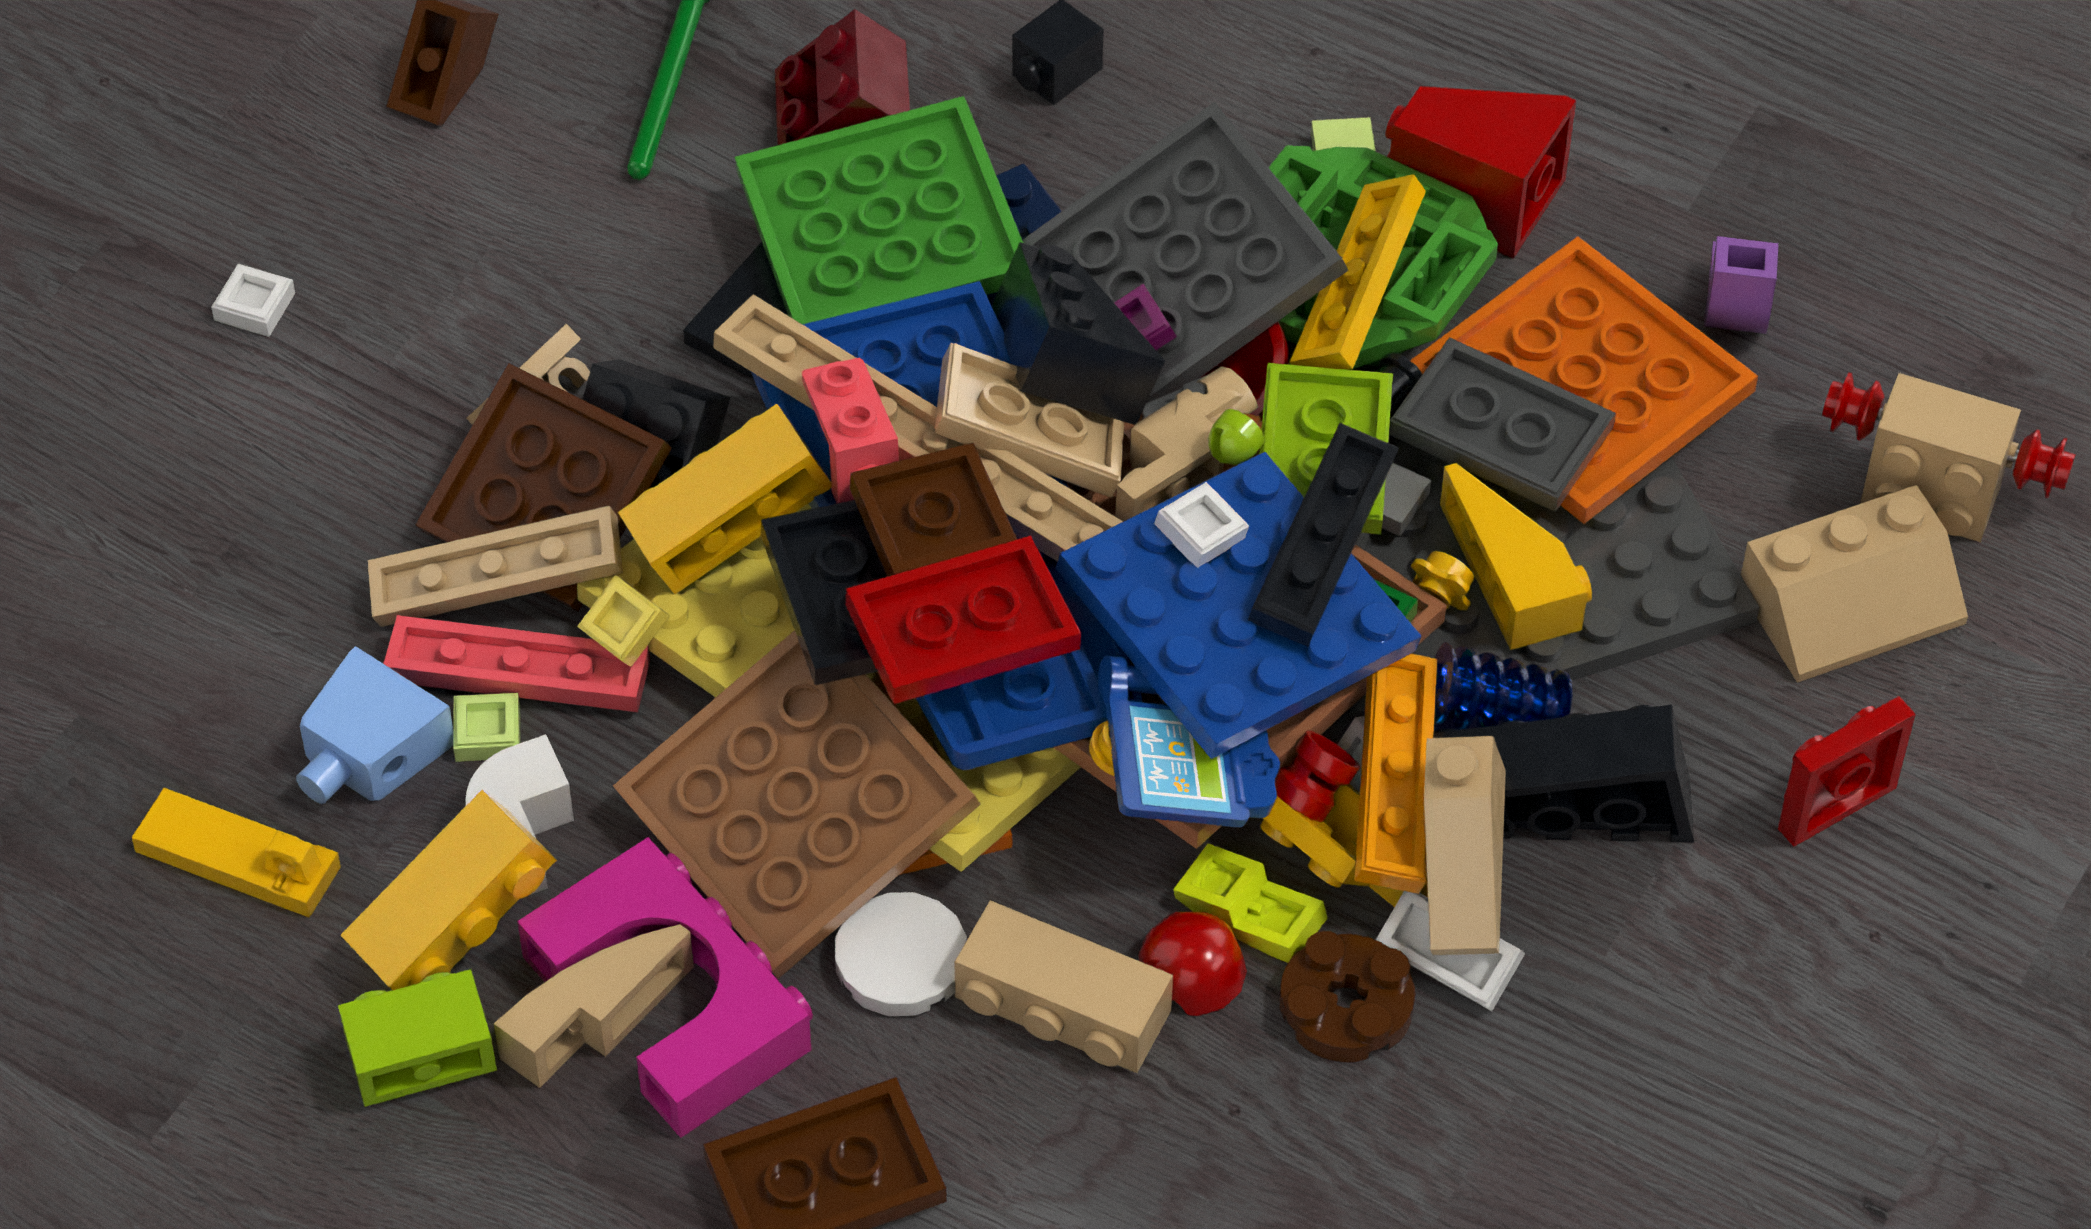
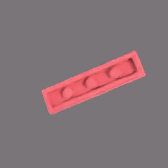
(514, 662)

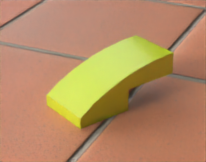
(1256, 910)

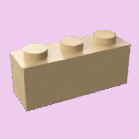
(1063, 987)

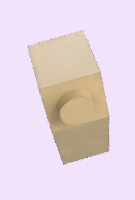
(1464, 843)

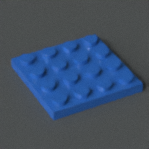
(1192, 625)

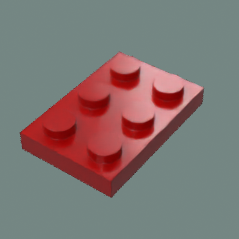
(962, 619)

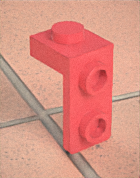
(851, 421)

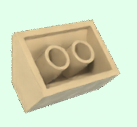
(1855, 583)

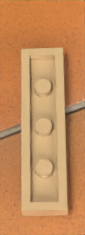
(495, 566)

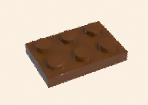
(829, 1165)

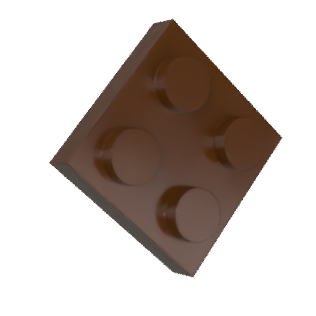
(930, 508)

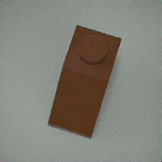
(441, 57)

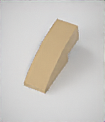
(592, 1002)

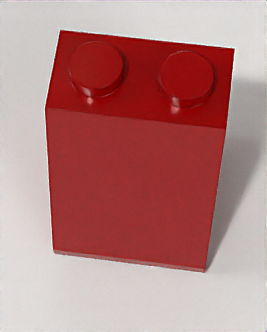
(1491, 145)

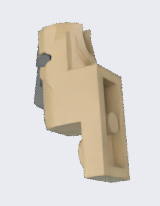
(1172, 441)

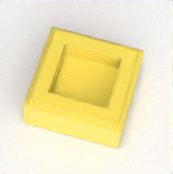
(623, 620)

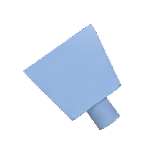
(370, 731)

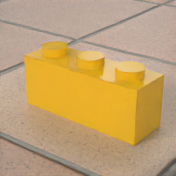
(721, 498)
(450, 895)

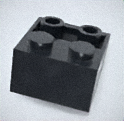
(667, 407)

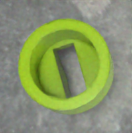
(1234, 438)

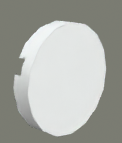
(899, 953)

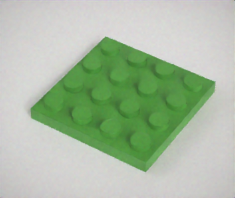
(880, 212)

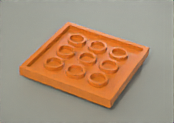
(1617, 346)

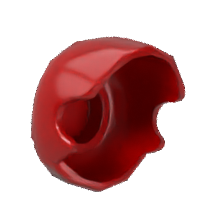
(1200, 956)

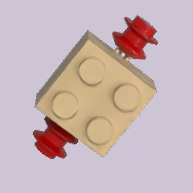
(1946, 446)

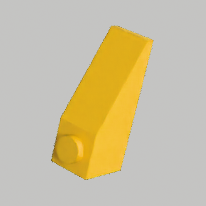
(1516, 562)

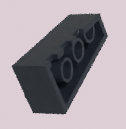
(1594, 774)

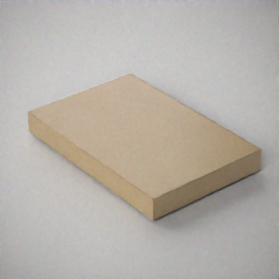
(985, 407)

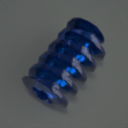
(1496, 689)

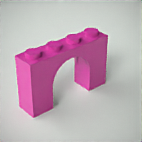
(744, 1031)

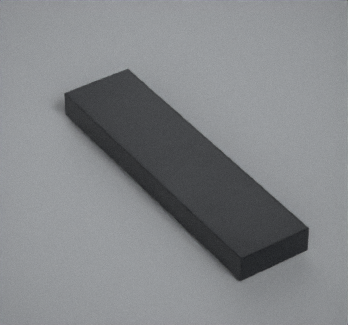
(1323, 535)

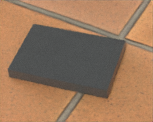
(1502, 424)

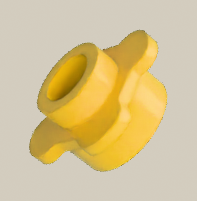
(1444, 578)

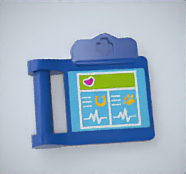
(1166, 771)

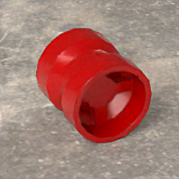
(1315, 776)

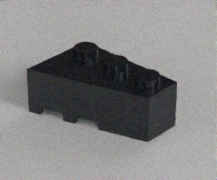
(1072, 337)

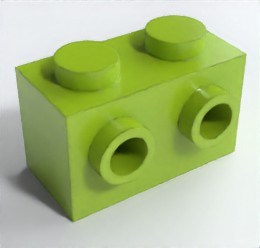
(417, 1036)

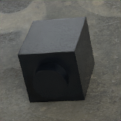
(1057, 52)

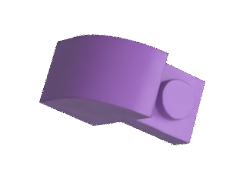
(1741, 284)

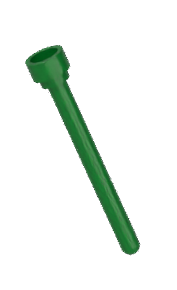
(664, 88)

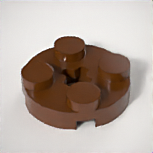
(1353, 962)

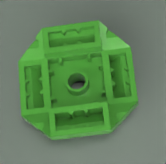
(1439, 261)

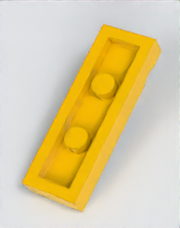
(236, 852)

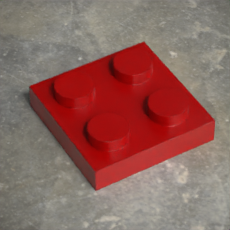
(1845, 770)

